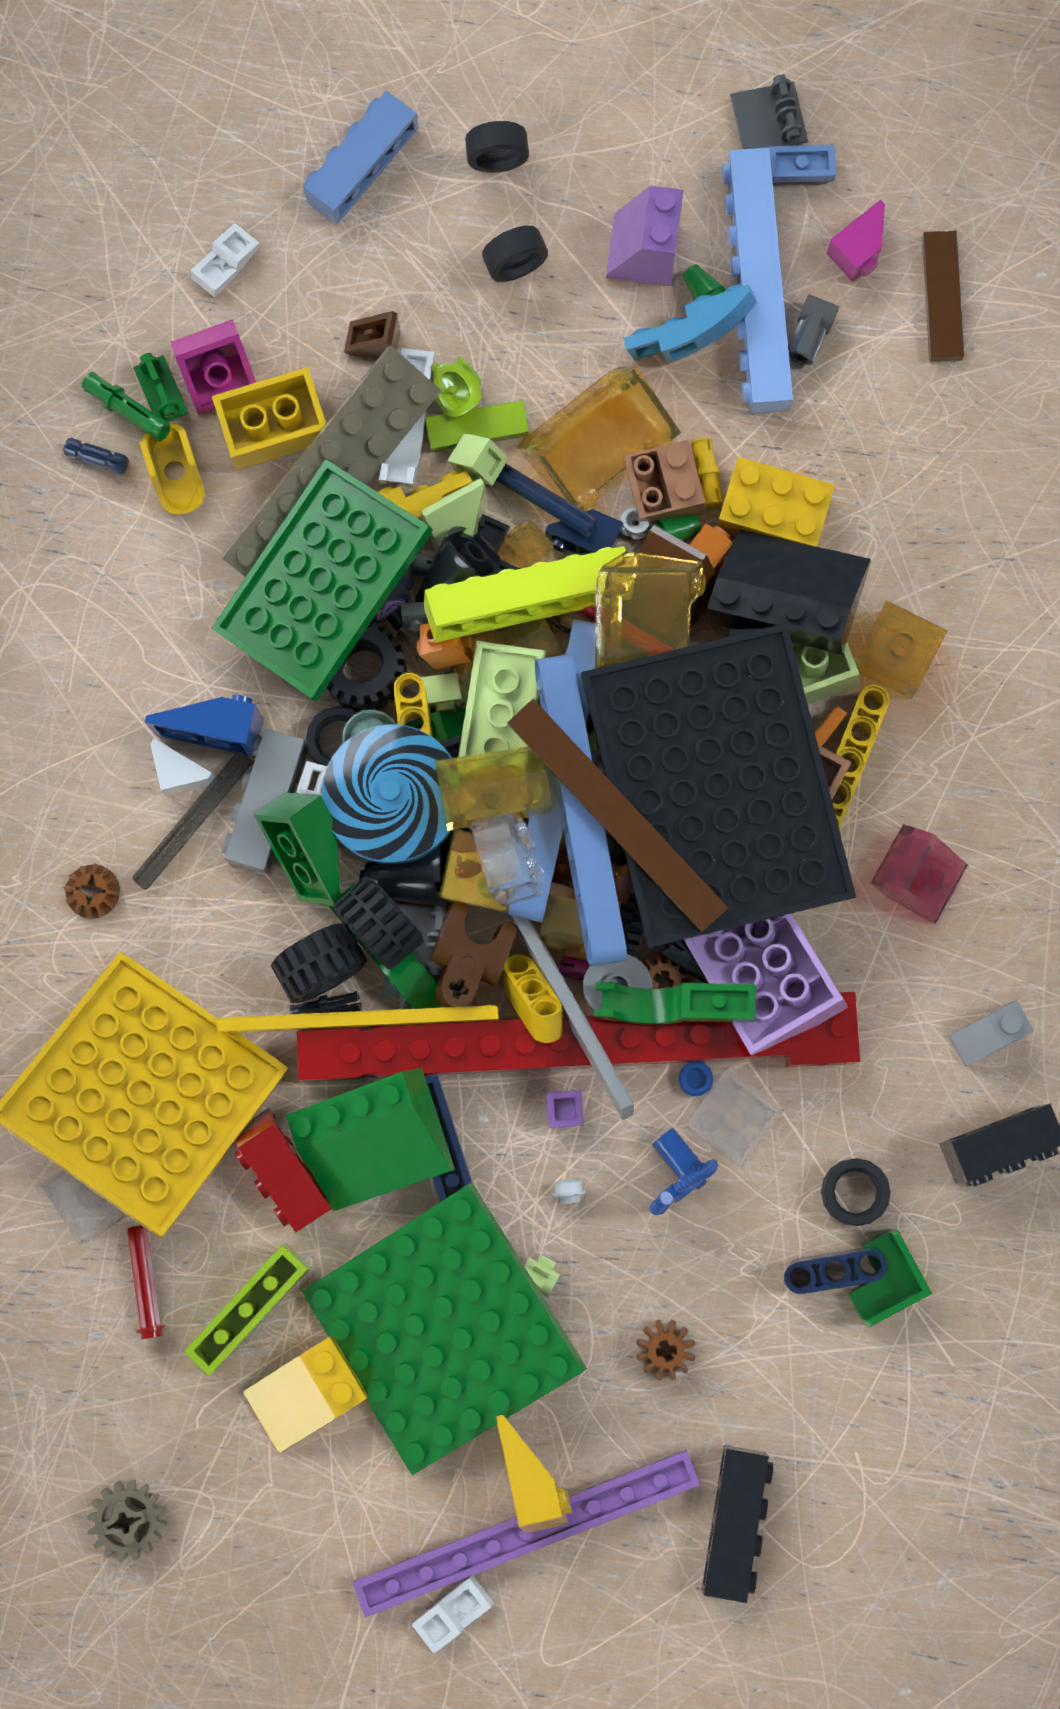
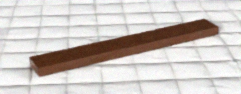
(617, 815)

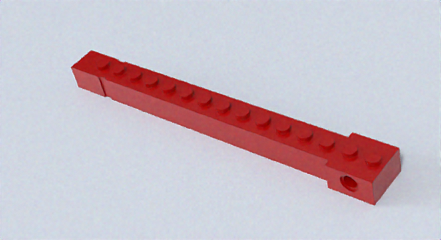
(510, 1047)

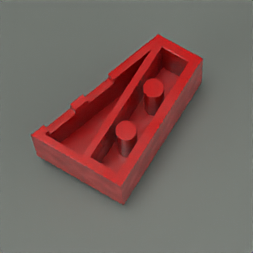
(281, 1172)

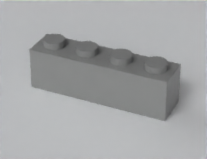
(273, 773)

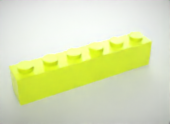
(515, 595)

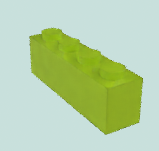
(247, 1309)

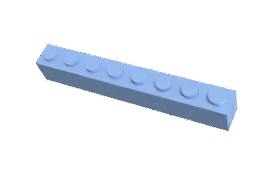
(758, 264)

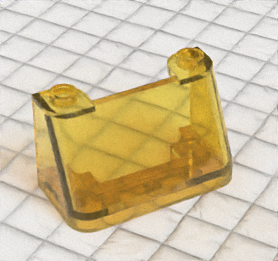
(587, 438)
(644, 606)

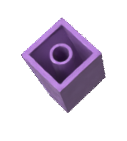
(646, 237)

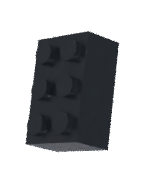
(1003, 1145)

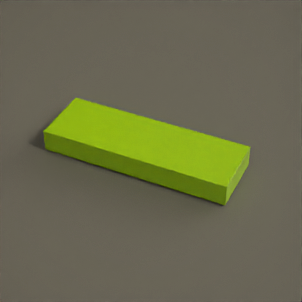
(490, 422)

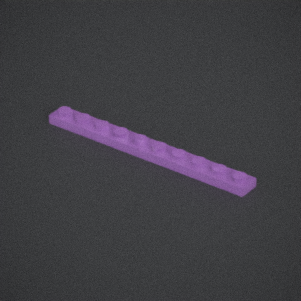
(508, 1541)

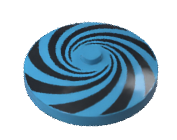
(386, 794)

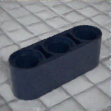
(821, 1281)

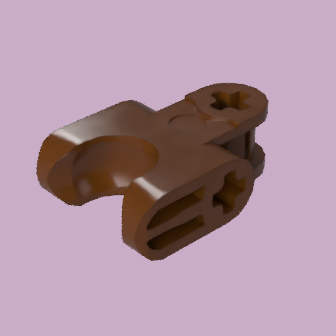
(465, 960)

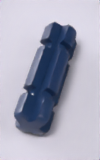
(96, 455)

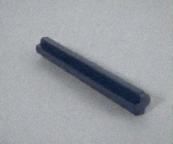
(547, 501)

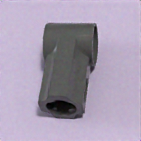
(814, 322)

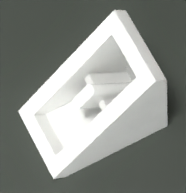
(176, 771)

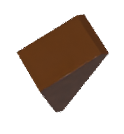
(372, 335)

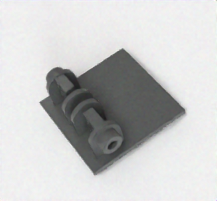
(769, 115)

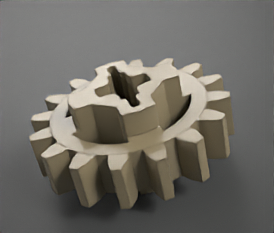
(130, 1534)

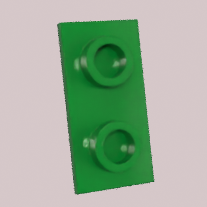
(160, 387)

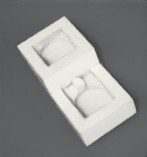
(225, 260)
(452, 1613)

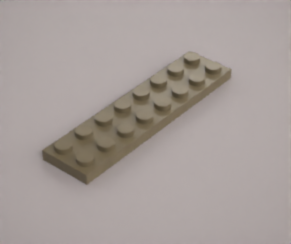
(354, 439)

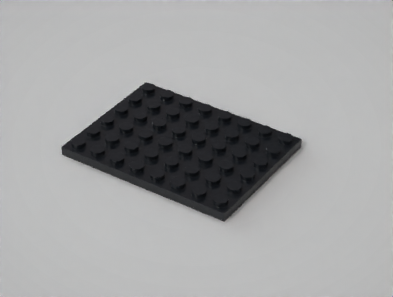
(727, 772)

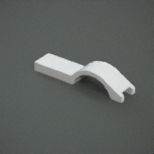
(405, 459)

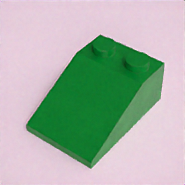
(304, 845)

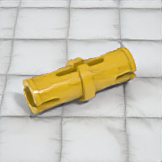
(707, 471)

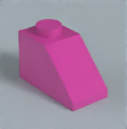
(859, 243)

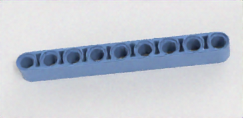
(548, 828)
(583, 833)

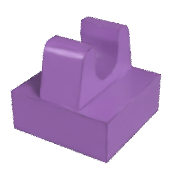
(565, 1109)

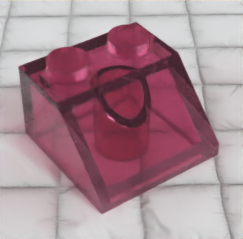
(919, 872)

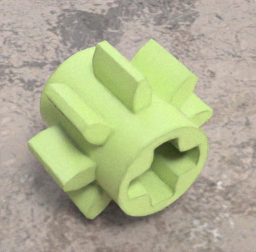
(543, 1274)

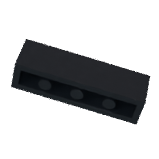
(735, 1524)

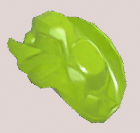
(459, 387)

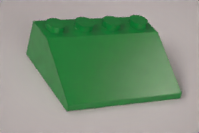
(372, 1139)

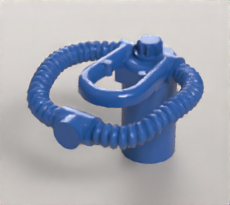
(685, 1165)

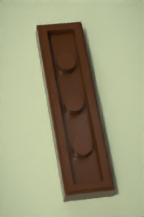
(942, 296)

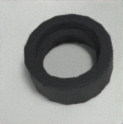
(497, 146)
(515, 253)
(317, 725)
(882, 1192)

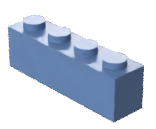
(360, 157)

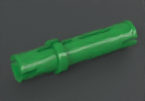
(115, 399)

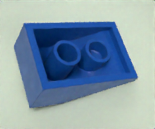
(214, 723)

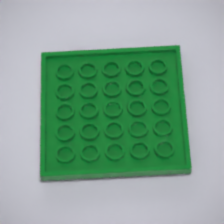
(444, 1329)

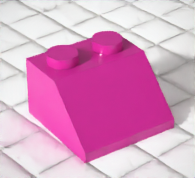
(212, 363)

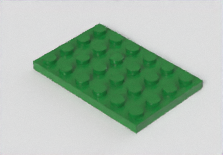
(322, 579)

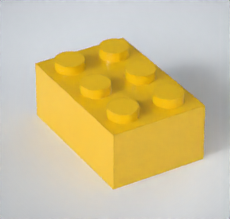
(270, 418)
(775, 503)

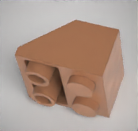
(665, 482)

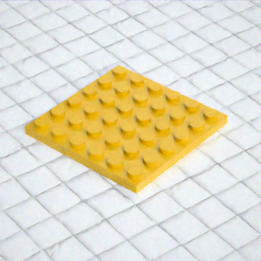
(139, 1094)

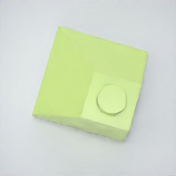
(456, 510)

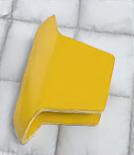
(178, 495)

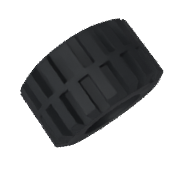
(379, 689)
(379, 922)
(318, 962)

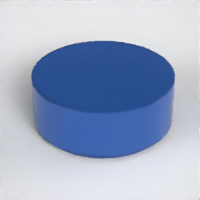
(695, 1078)

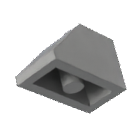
(991, 1033)

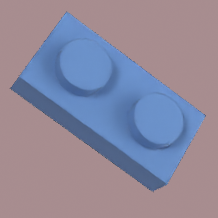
(802, 163)

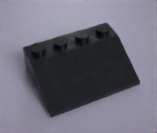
(792, 583)

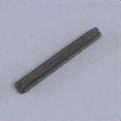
(192, 820)

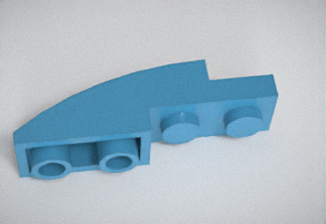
(706, 322)

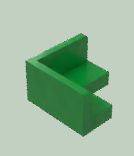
(899, 1286)

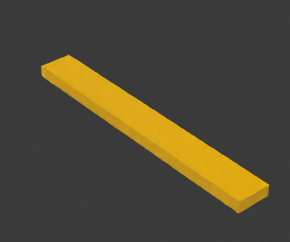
(356, 1019)

